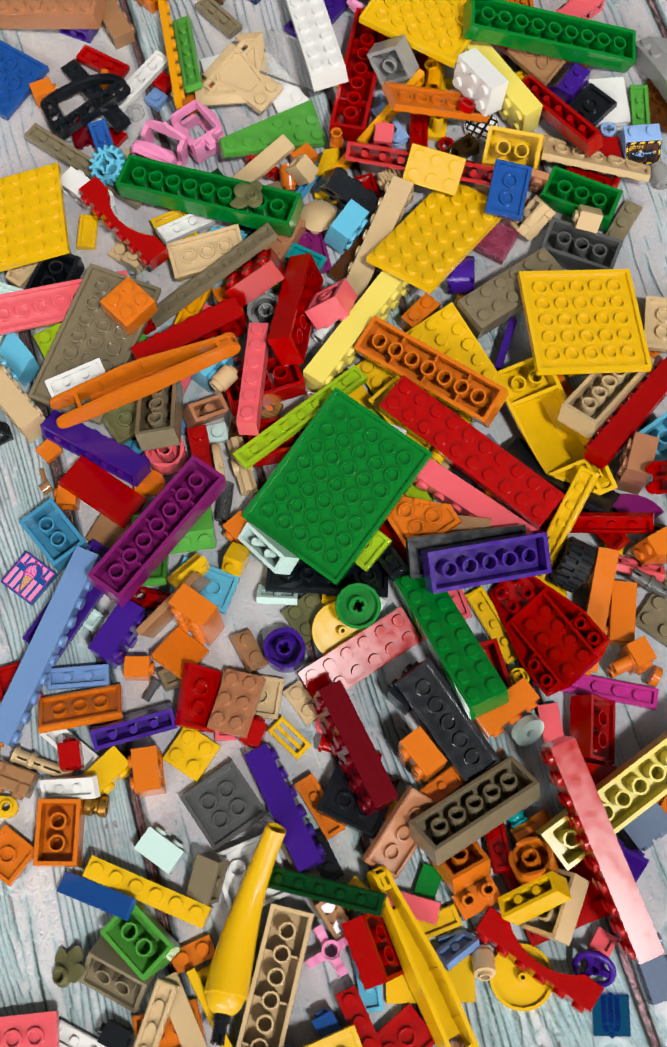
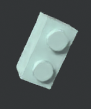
(160, 850)

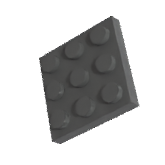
(223, 805)

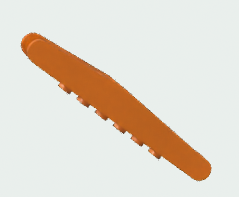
(141, 378)

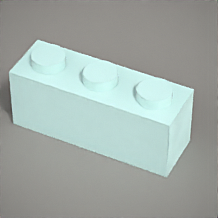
(268, 550)

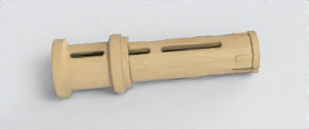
(31, 759)

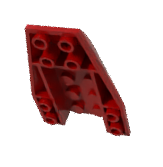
(548, 632)

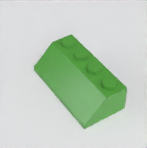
(199, 537)

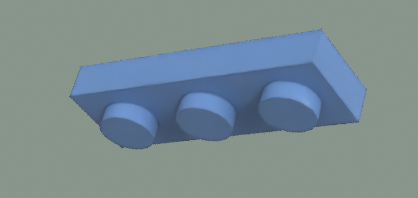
(79, 677)

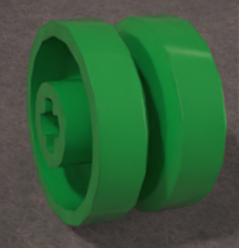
(370, 606)

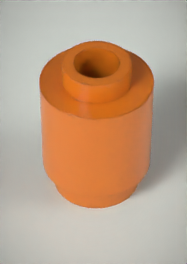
(285, 179)

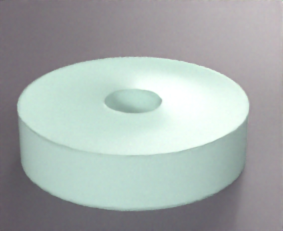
(527, 730)

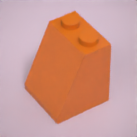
(652, 548)

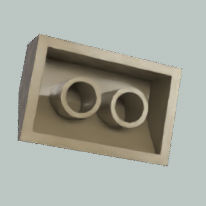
(113, 977)

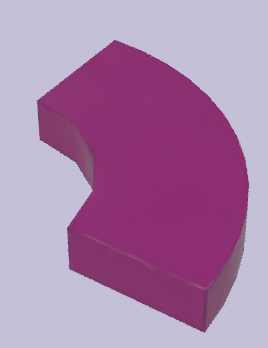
(636, 503)

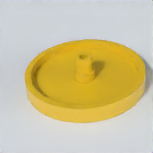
(328, 629)
(517, 988)

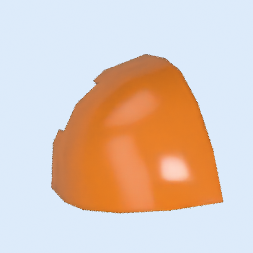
(151, 484)

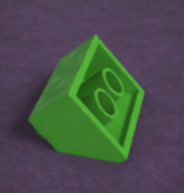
(141, 941)

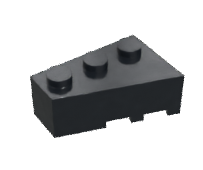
(344, 188)

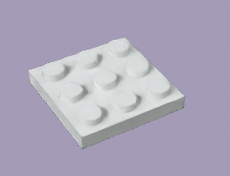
(240, 857)

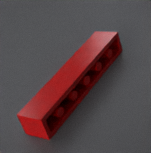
(565, 118)

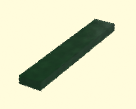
(327, 891)

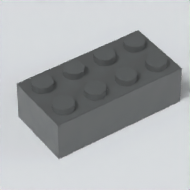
(580, 248)

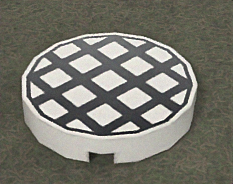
(480, 129)

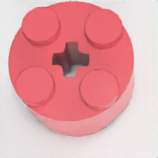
(169, 462)

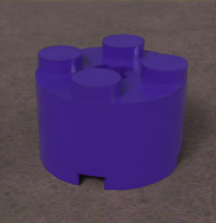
(462, 278)
(280, 639)

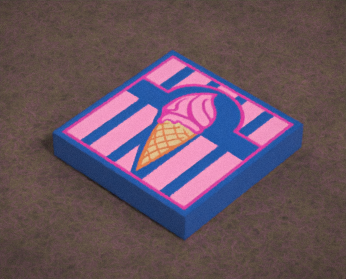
(29, 578)

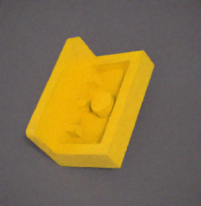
(195, 564)

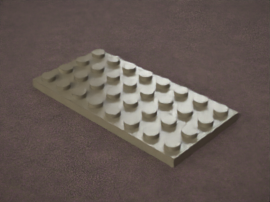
(89, 334)

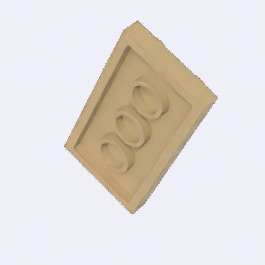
(198, 252)

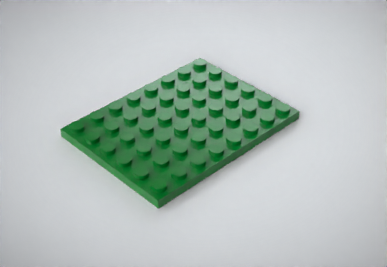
(337, 486)

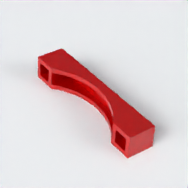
(146, 247)
(577, 989)

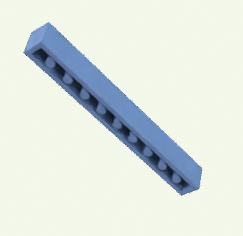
(45, 646)

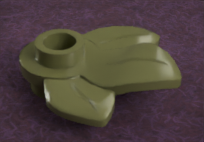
(247, 195)
(68, 966)

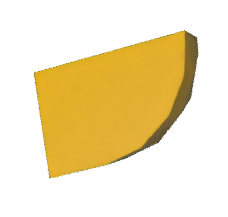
(328, 160)

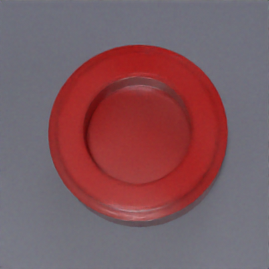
(466, 105)

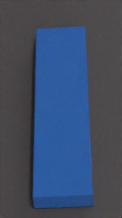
(97, 895)

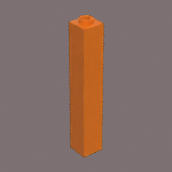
(601, 589)

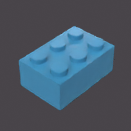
(53, 533)

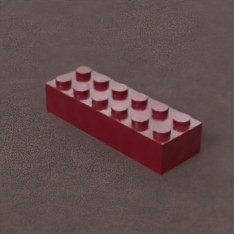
(353, 748)

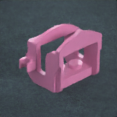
(209, 123)
(147, 148)

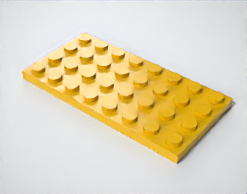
(435, 238)

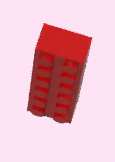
(213, 321)
(290, 324)

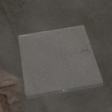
(285, 61)

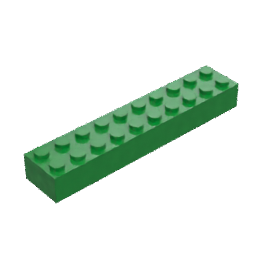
(550, 34)
(206, 195)

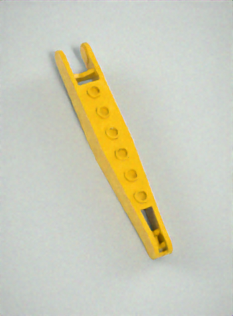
(422, 966)

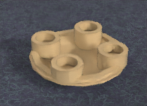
(318, 216)

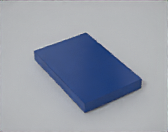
(508, 190)

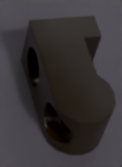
(465, 147)

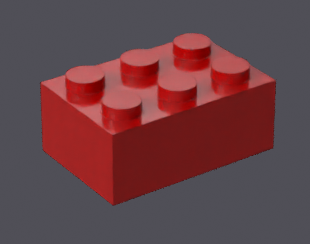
(255, 277)

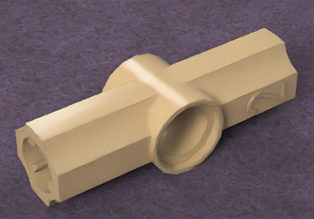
(245, 478)

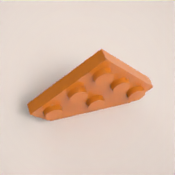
(422, 517)

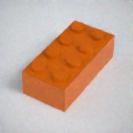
(196, 615)

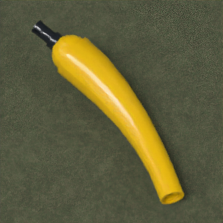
(234, 955)

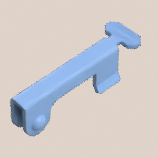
(400, 135)

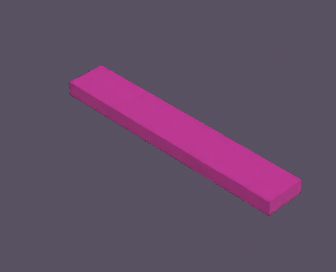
(615, 691)

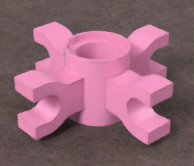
(336, 962)

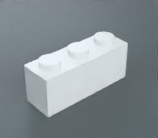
(72, 181)

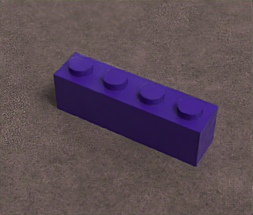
(133, 726)

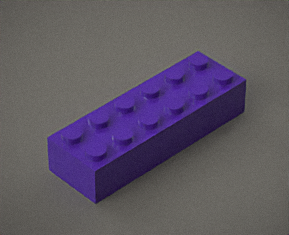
(486, 561)

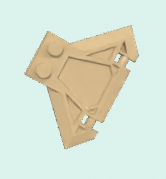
(238, 76)

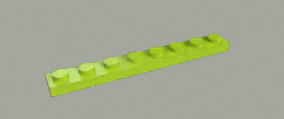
(296, 419)

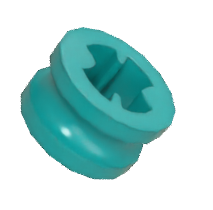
(517, 819)

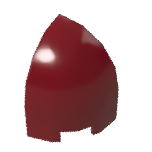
(82, 137)

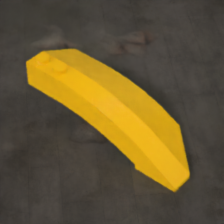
(535, 412)

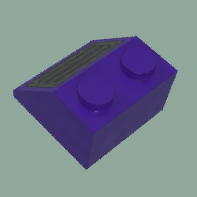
(569, 81)

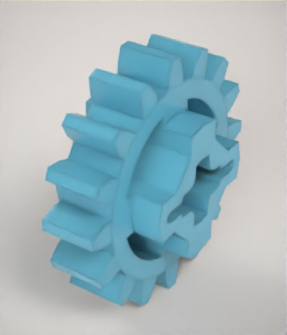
(106, 162)

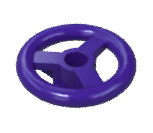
(596, 966)

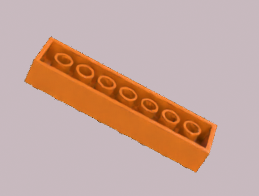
(432, 371)

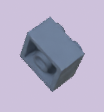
(644, 829)

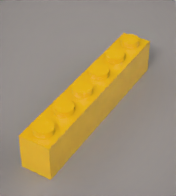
(148, 892)

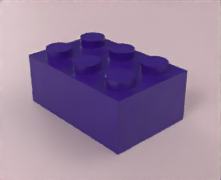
(118, 634)

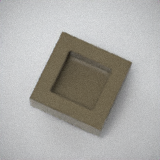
(168, 680)

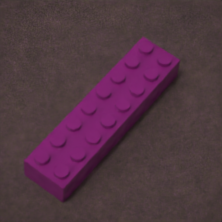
(157, 531)

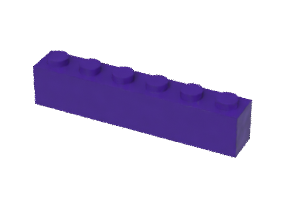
(99, 449)
(285, 808)

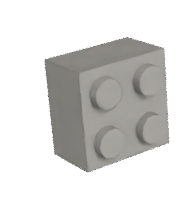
(393, 60)

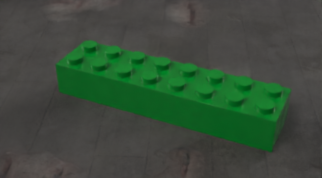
(453, 647)

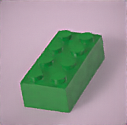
(567, 190)

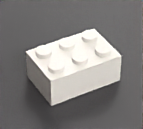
(480, 82)

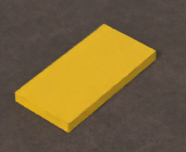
(460, 975)

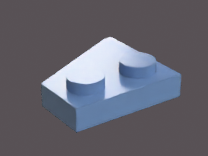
(455, 947)

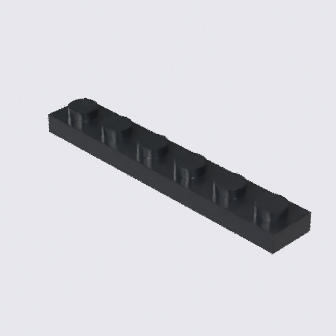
(114, 116)

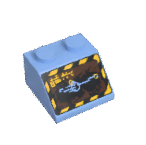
(641, 143)

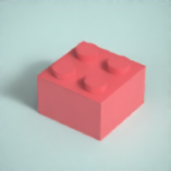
(331, 304)

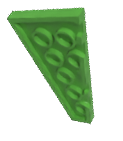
(298, 124)

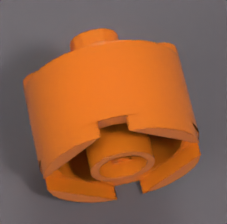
(531, 859)

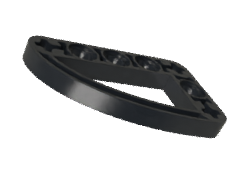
(73, 87)

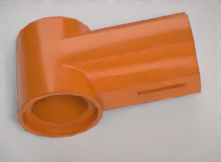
(529, 827)

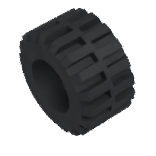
(572, 564)

